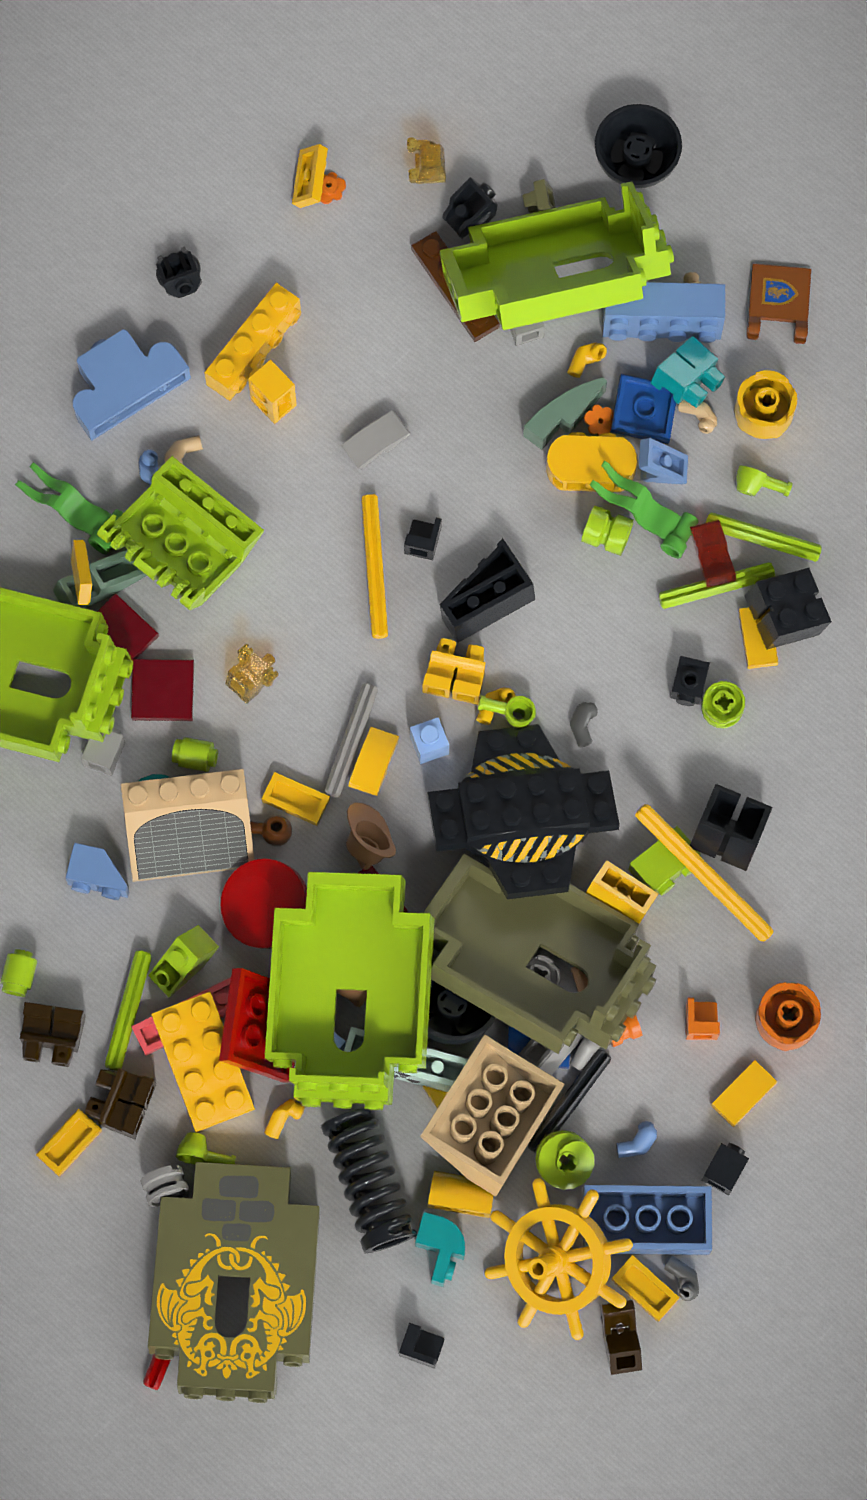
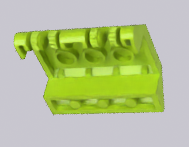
(183, 534)

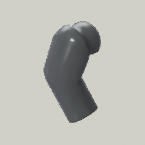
(579, 722)

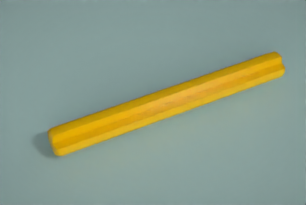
(374, 566)

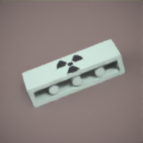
(440, 1068)

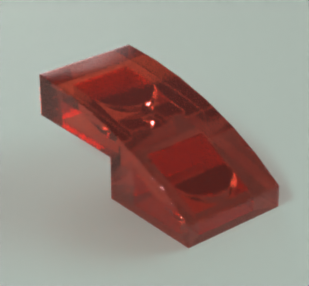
(712, 553)

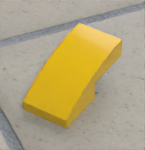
(373, 761)

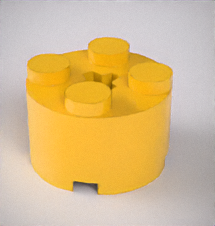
(764, 421)

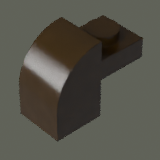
(621, 1338)

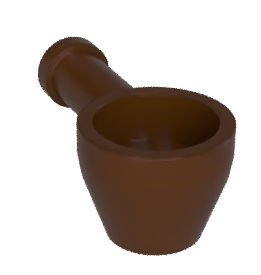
(273, 838)

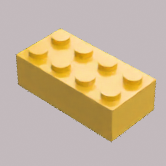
(192, 1043)

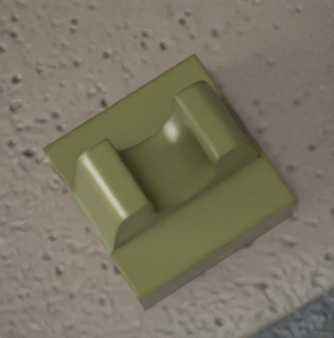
(539, 199)

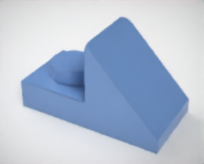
(662, 463)

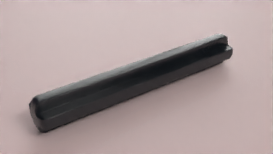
(571, 1098)

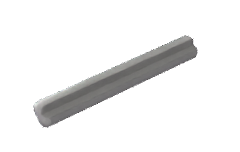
(351, 740)

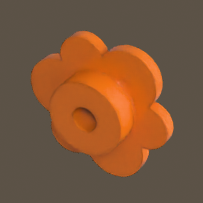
(334, 192)
(600, 414)

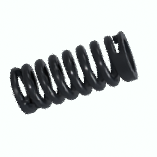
(377, 1233)

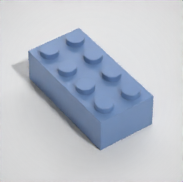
(669, 312)
(655, 1217)

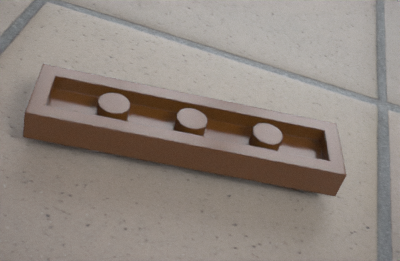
(428, 253)

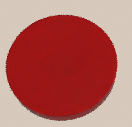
(254, 894)

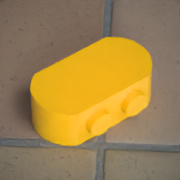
(578, 458)

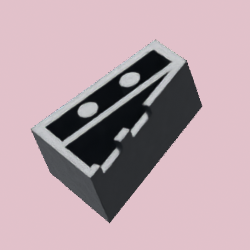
(488, 594)

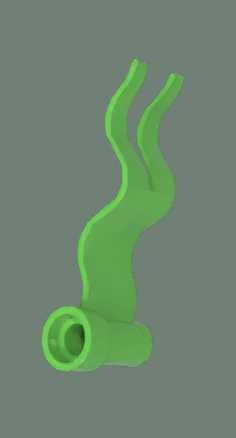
(72, 507)
(648, 513)

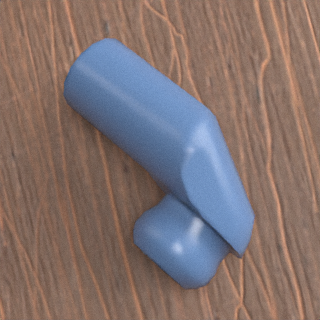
(148, 465)
(640, 1144)

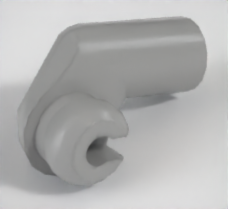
(584, 1053)

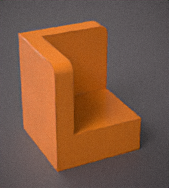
(701, 1020)

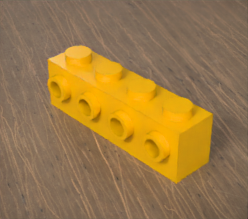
(253, 341)

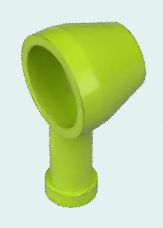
(751, 480)
(516, 704)
(194, 1149)

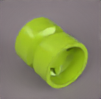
(607, 530)

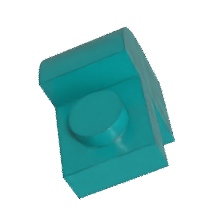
(445, 1238)

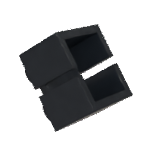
(793, 607)
(726, 837)

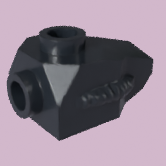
(470, 206)
(179, 273)

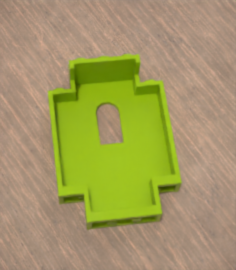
(514, 261)
(64, 641)
(349, 940)

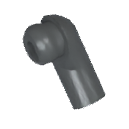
(687, 1278)

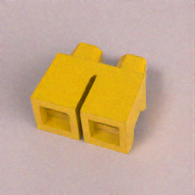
(445, 664)

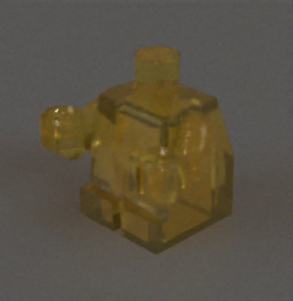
(428, 162)
(251, 674)

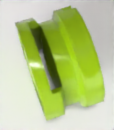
(723, 704)

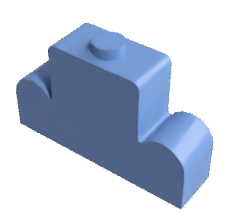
(124, 380)

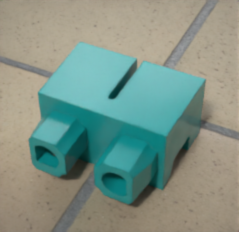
(686, 371)

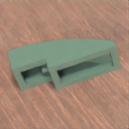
(563, 412)
(107, 576)

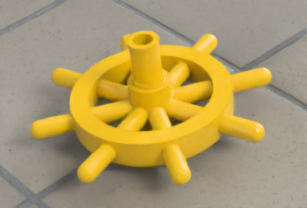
(557, 1259)

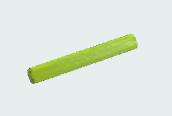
(767, 537)
(698, 590)
(128, 1010)

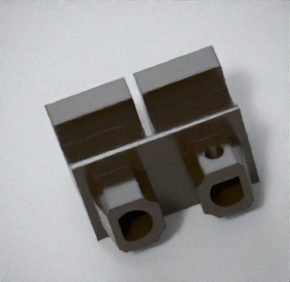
(38, 1028)
(122, 1089)

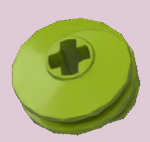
(575, 1149)

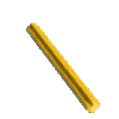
(704, 872)

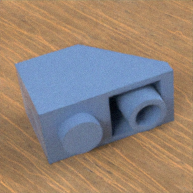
(93, 870)

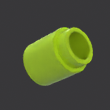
(194, 754)
(18, 973)

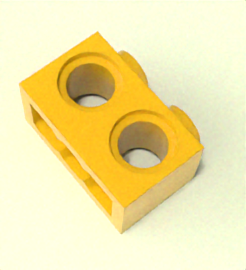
(272, 391)

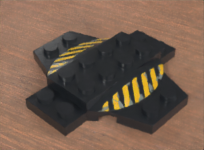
(523, 811)

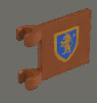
(780, 296)

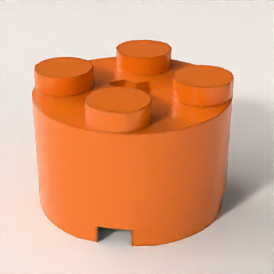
(788, 1033)

